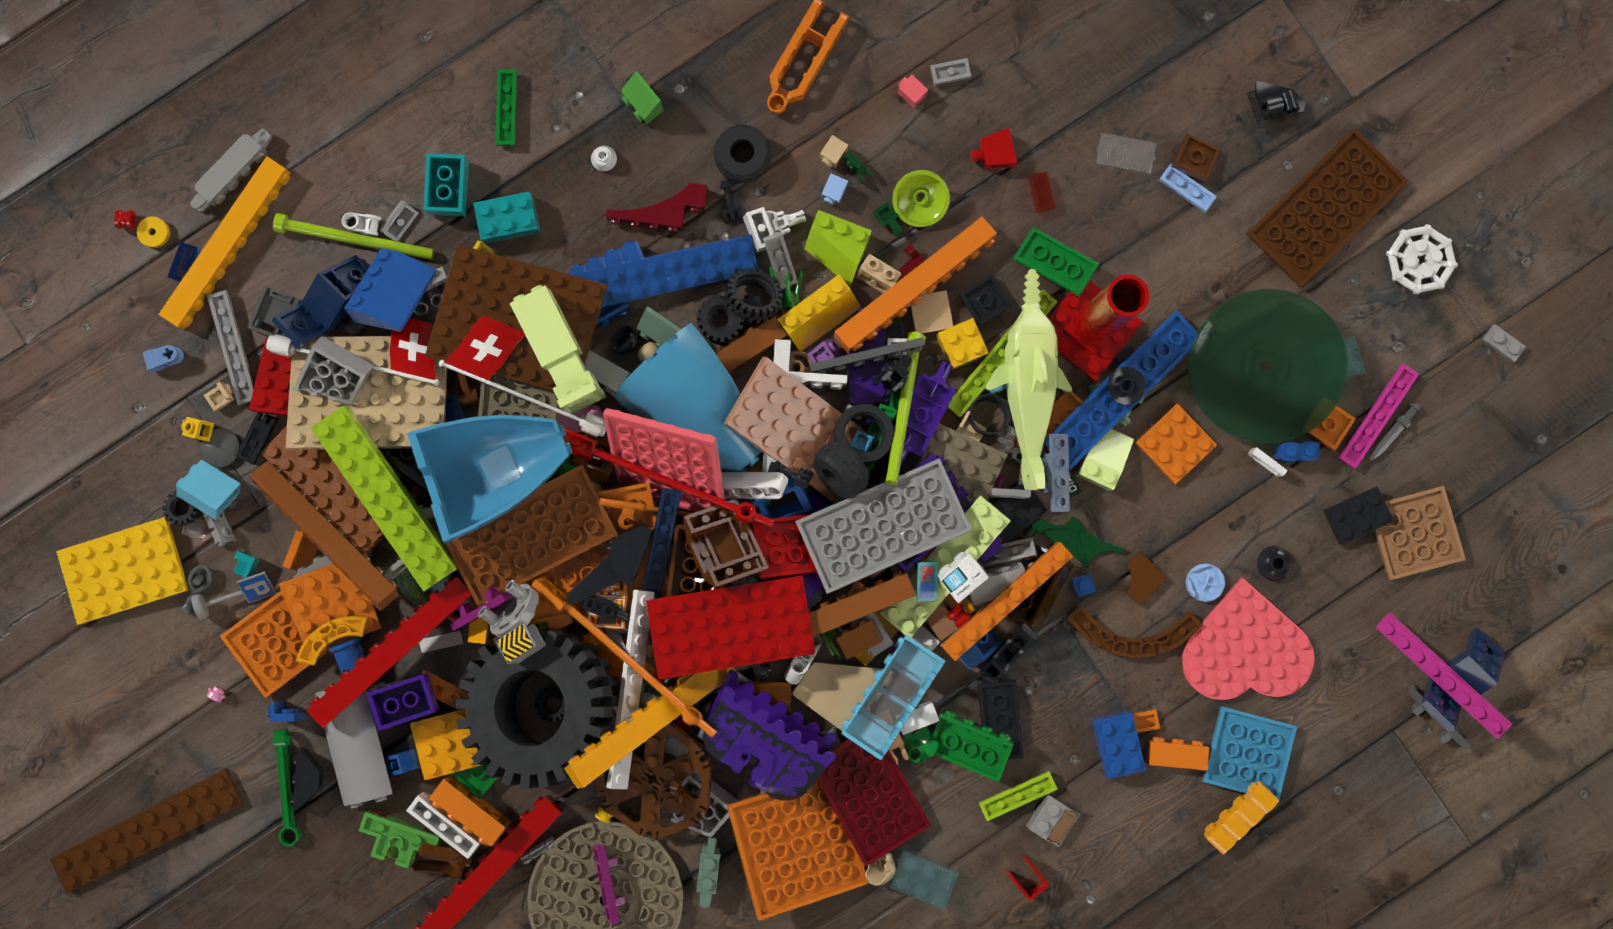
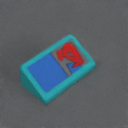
(927, 581)

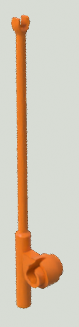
(628, 510)

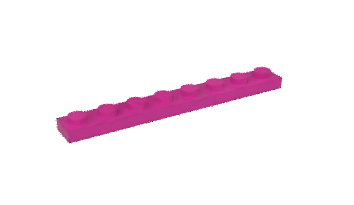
(1444, 675)

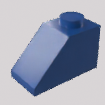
(402, 762)

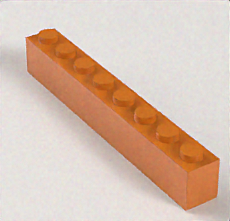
(1006, 601)

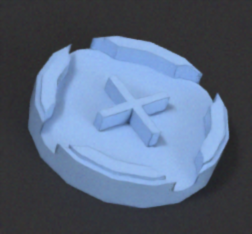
(1205, 582)

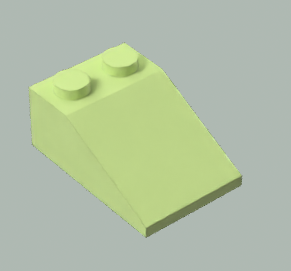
(1106, 460)

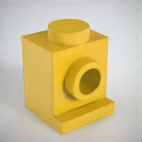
(192, 429)

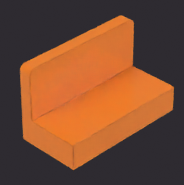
(301, 552)

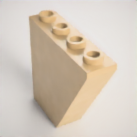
(834, 689)

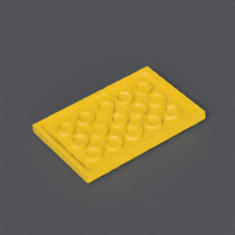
(122, 570)

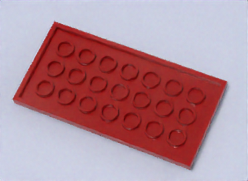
(730, 627)

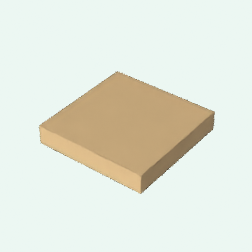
(932, 313)

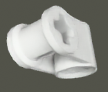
(365, 223)

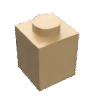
(833, 152)

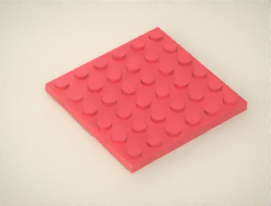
(668, 451)

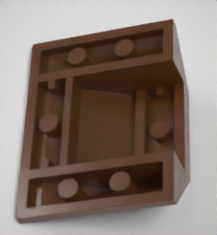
(723, 545)

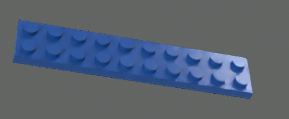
(674, 270)
(1100, 412)

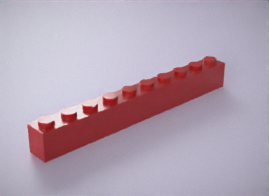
(392, 650)
(493, 865)

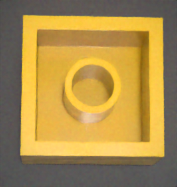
(962, 343)

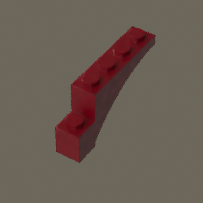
(666, 214)

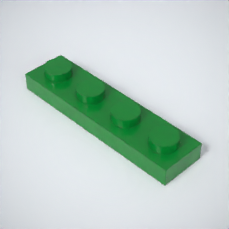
(506, 107)

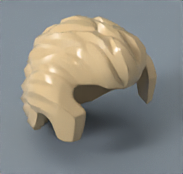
(881, 870)

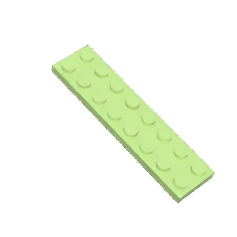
(986, 525)

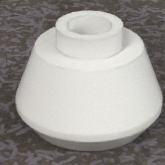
(603, 163)

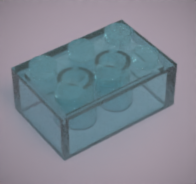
(923, 878)

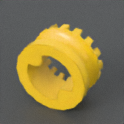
(603, 815)

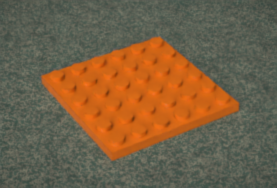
(793, 851)

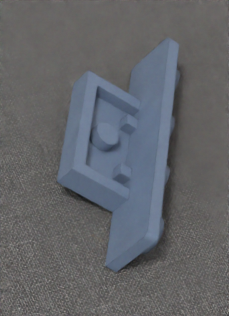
(1057, 472)

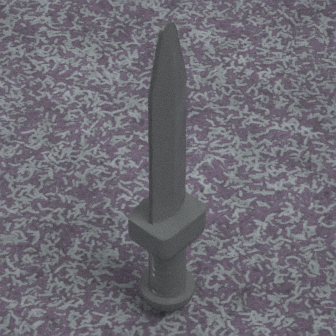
(1402, 422)

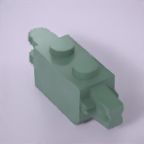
(708, 872)

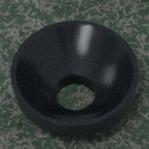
(1265, 563)

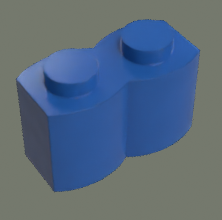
(1300, 452)

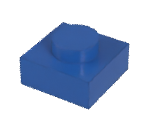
(1083, 585)

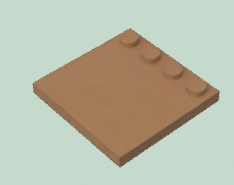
(1421, 534)

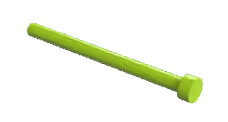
(282, 224)
(902, 416)

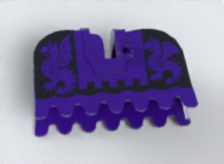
(786, 751)

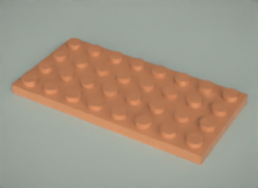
(786, 420)

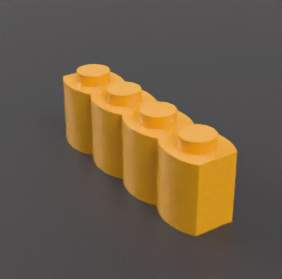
(1242, 816)

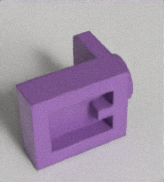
(826, 350)

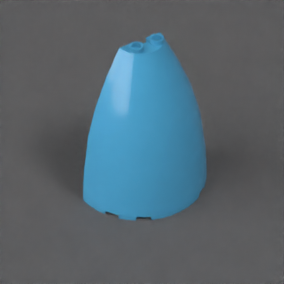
(691, 391)
(454, 477)

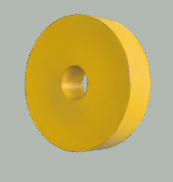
(159, 238)

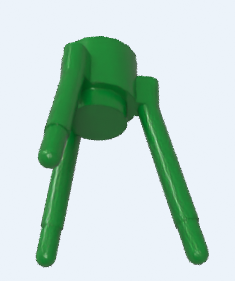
(789, 300)

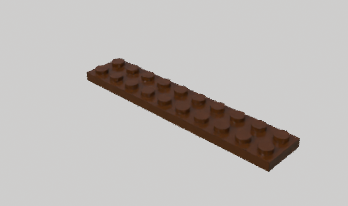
(146, 830)

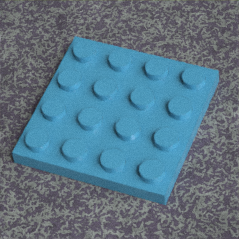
(1249, 751)

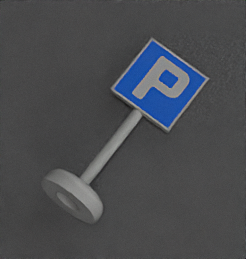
(253, 588)

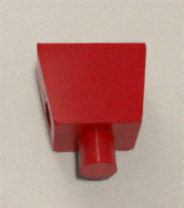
(996, 151)

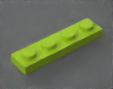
(1017, 796)

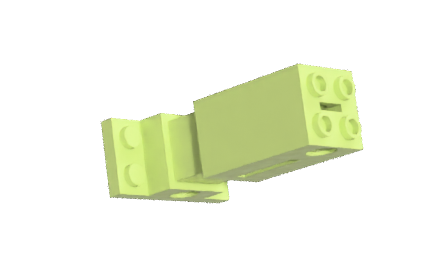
(556, 349)

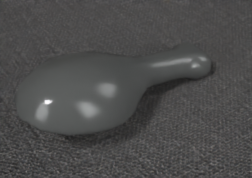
(198, 581)

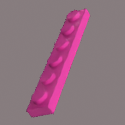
(1378, 416)

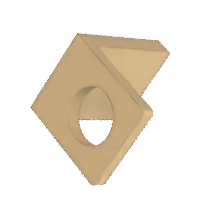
(966, 429)

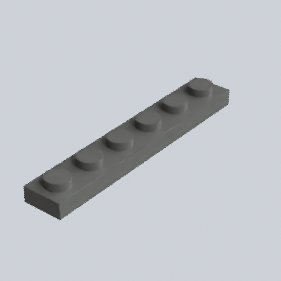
(876, 355)

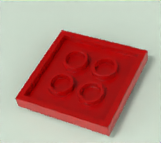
(783, 548)

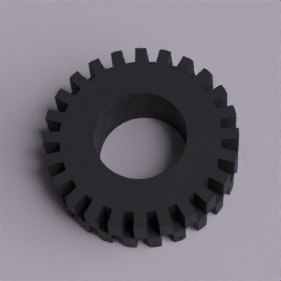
(493, 717)

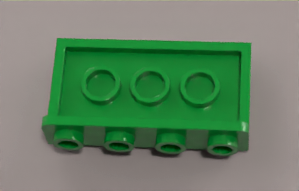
(972, 746)

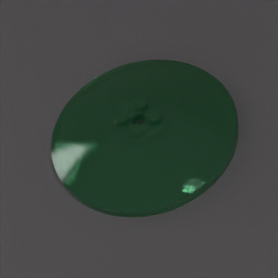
(1304, 359)

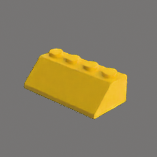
(819, 313)

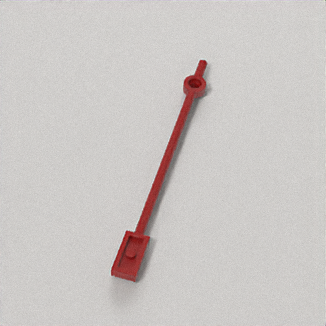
(586, 447)

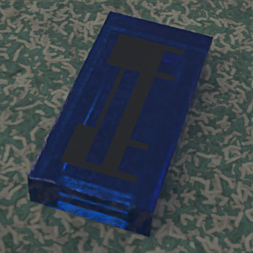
(183, 261)

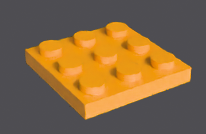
(441, 745)

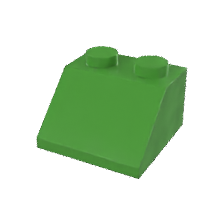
(641, 98)

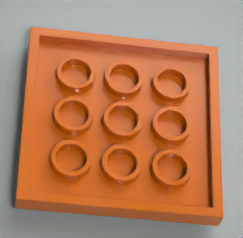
(324, 597)
(267, 645)

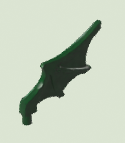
(1074, 538)

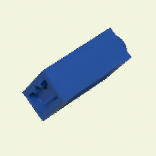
(792, 508)

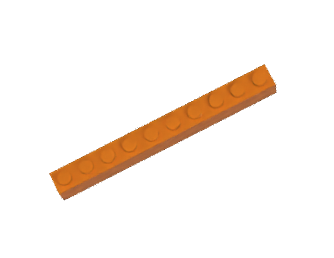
(915, 285)

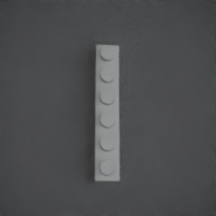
(232, 346)

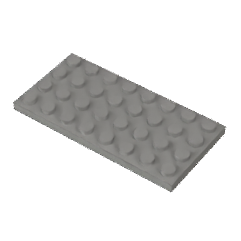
(883, 526)

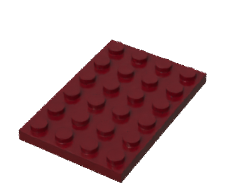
(871, 801)

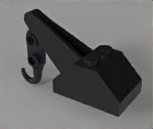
(620, 565)

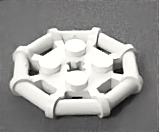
(1432, 256)

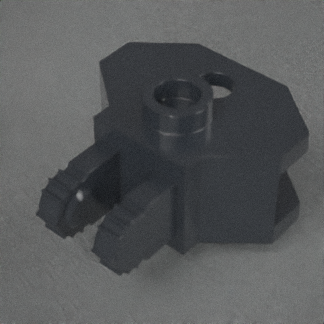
(893, 374)

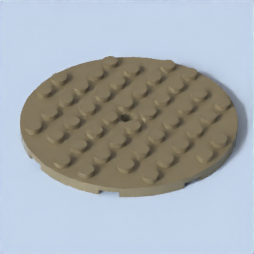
(567, 888)

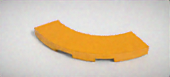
(328, 633)

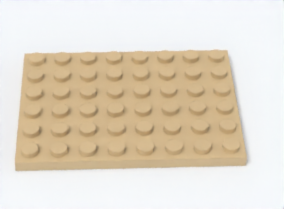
(385, 406)

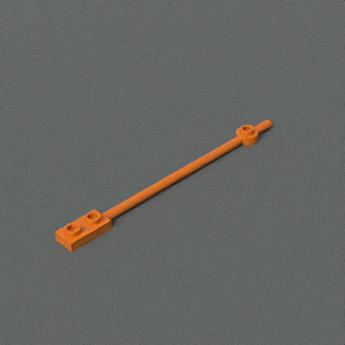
(559, 601)

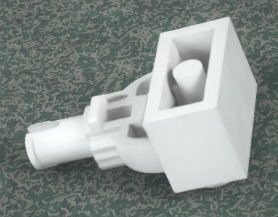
(765, 223)

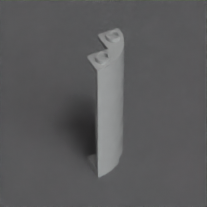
(357, 754)

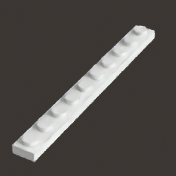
(631, 680)

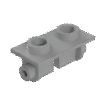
(222, 532)

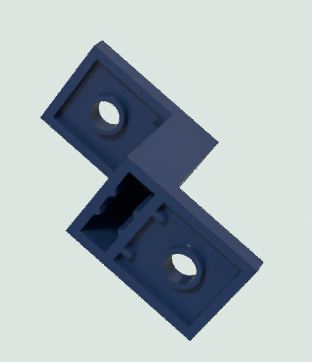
(323, 303)
(1477, 665)

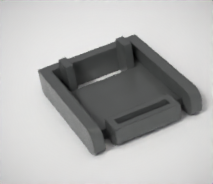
(268, 307)

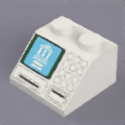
(962, 575)

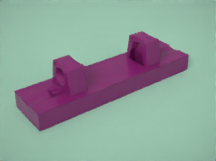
(469, 614)
(603, 865)

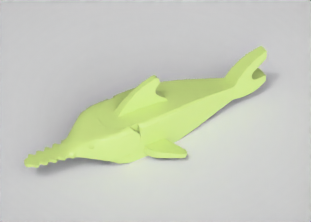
(1031, 380)

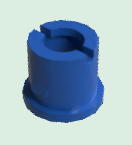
(348, 653)

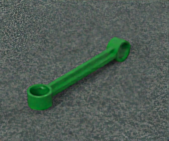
(281, 742)

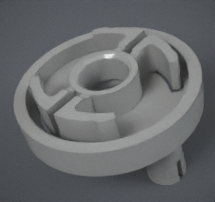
(514, 612)

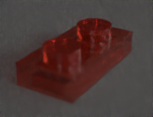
(1041, 192)

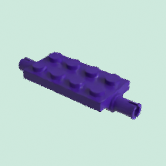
(861, 377)
(927, 407)

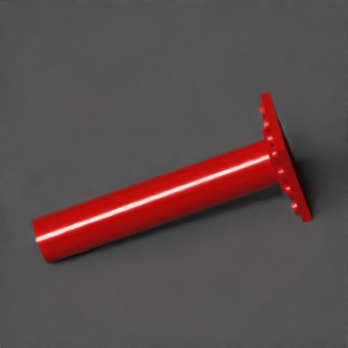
(1099, 322)

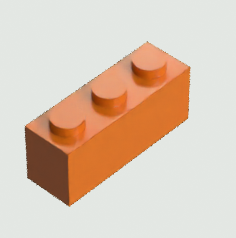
(1177, 754)

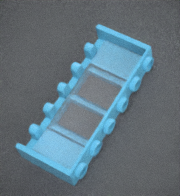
(892, 696)

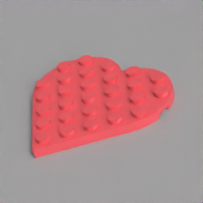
(1246, 647)

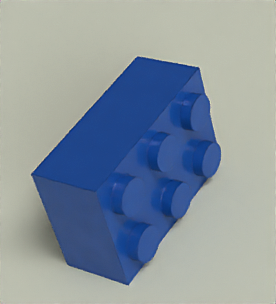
(1118, 744)

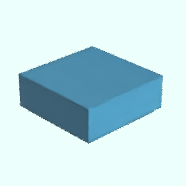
(862, 442)

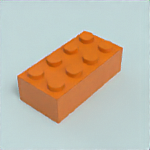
(472, 812)

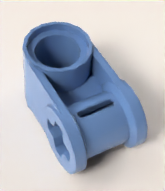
(159, 358)

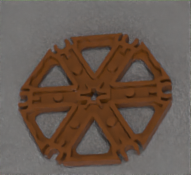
(652, 792)

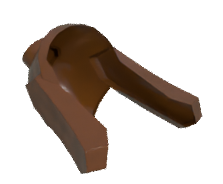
(451, 862)

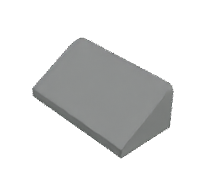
(399, 221)

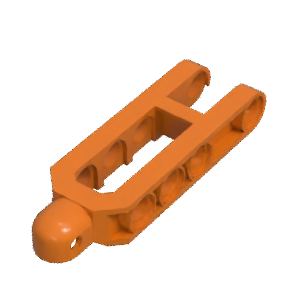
(780, 97)

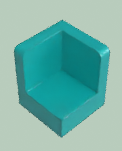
(246, 564)

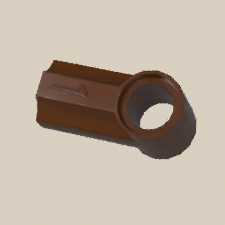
(468, 394)

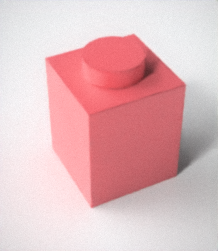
(912, 90)

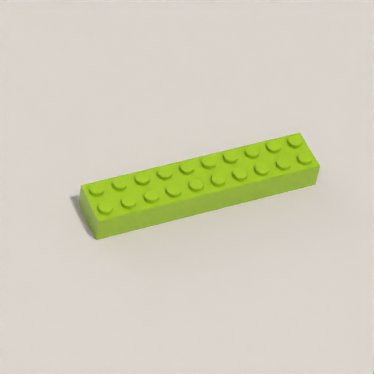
(385, 497)

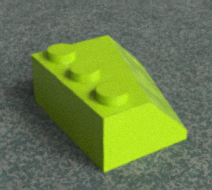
(837, 244)

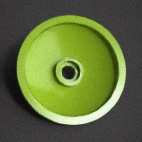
(924, 210)

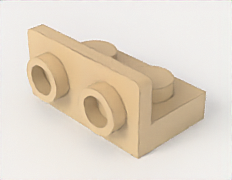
(877, 274)

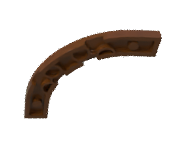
(1134, 647)

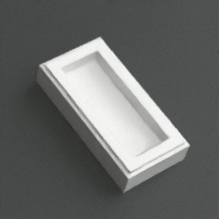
(1267, 462)

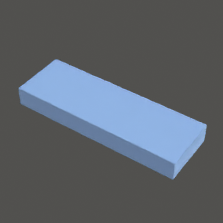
(1187, 188)

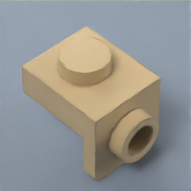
(220, 396)

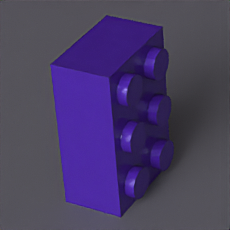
(403, 701)

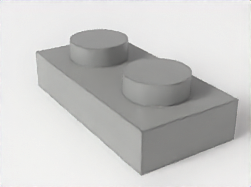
(950, 71)
(1503, 343)

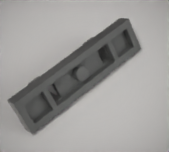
(1445, 735)

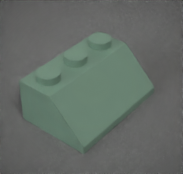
(656, 327)

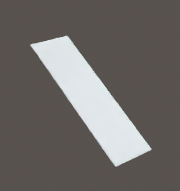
(441, 641)

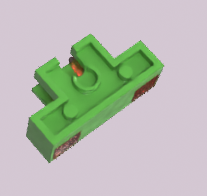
(396, 837)

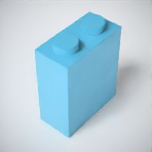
(208, 489)

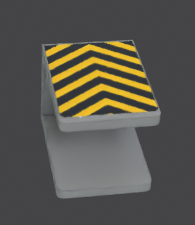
(520, 643)

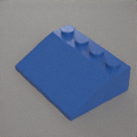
(389, 290)

